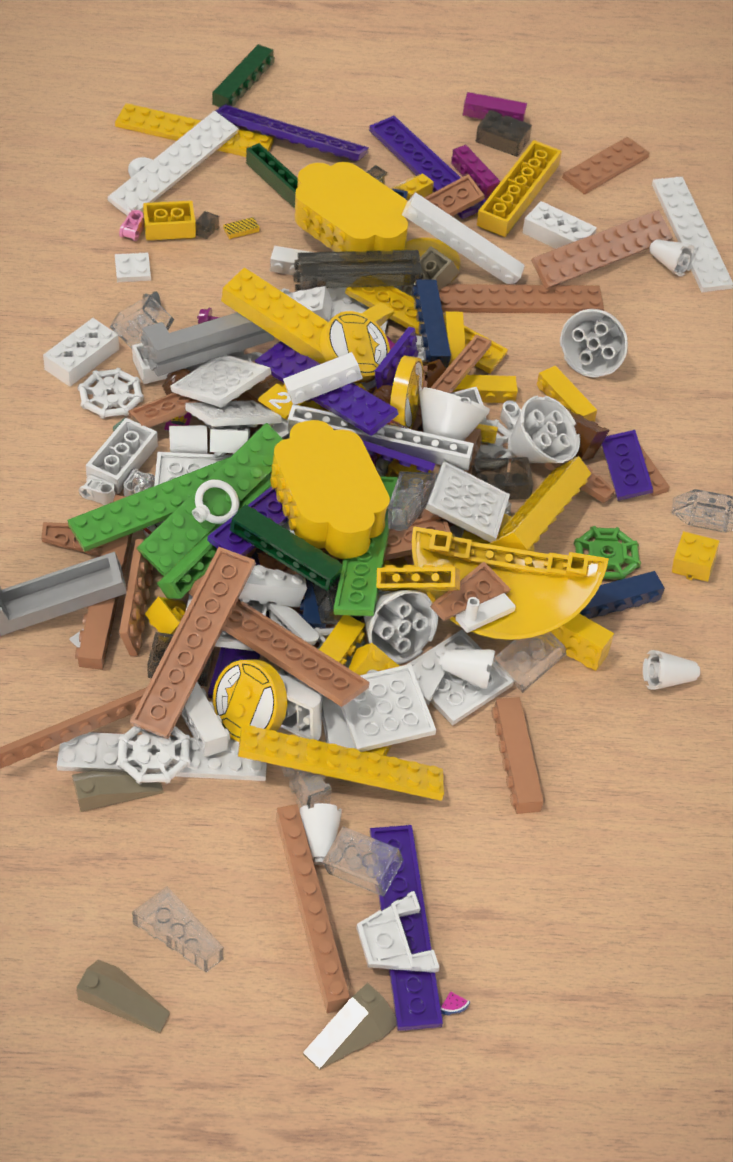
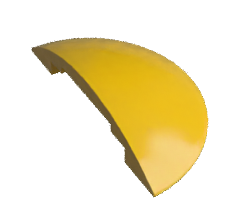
(543, 586)

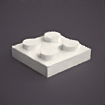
(132, 267)

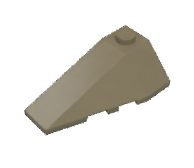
(435, 267)
(107, 788)
(118, 994)
(357, 1024)

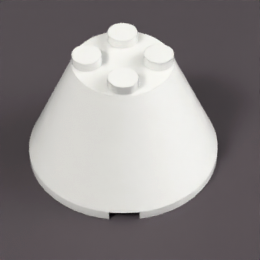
(594, 342)
(448, 415)
(544, 432)
(401, 624)

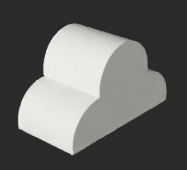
(188, 439)
(303, 709)

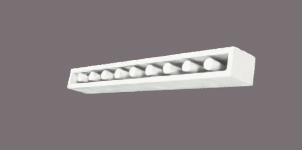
(411, 442)

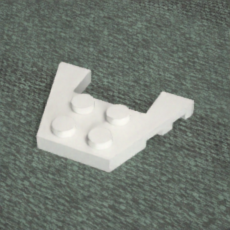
(386, 943)

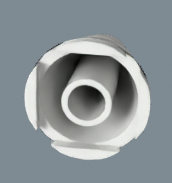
(674, 255)
(469, 664)
(668, 670)
(320, 828)

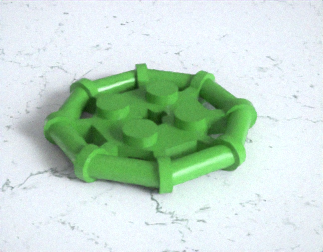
(607, 540)

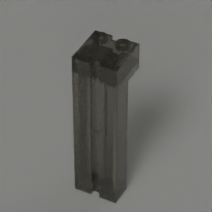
(357, 269)

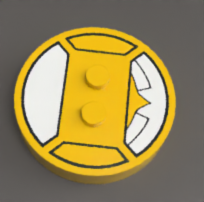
(355, 334)
(406, 390)
(251, 696)

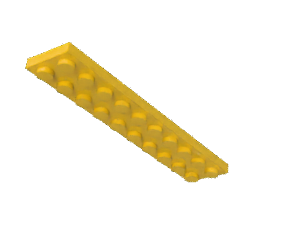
(175, 126)
(406, 316)
(341, 762)

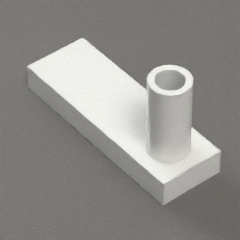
(484, 613)

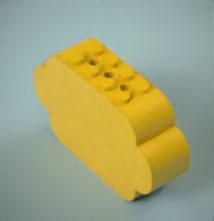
(349, 209)
(329, 488)

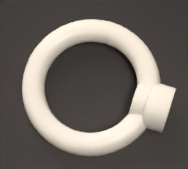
(202, 512)

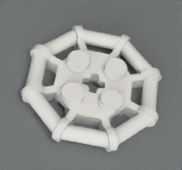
(110, 385)
(496, 449)
(150, 763)

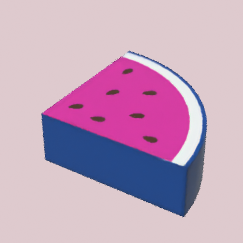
(454, 1004)

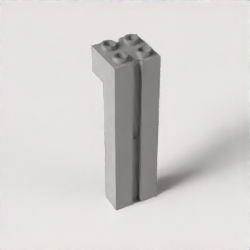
(199, 343)
(61, 592)

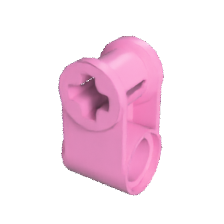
(132, 225)

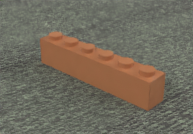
(518, 755)

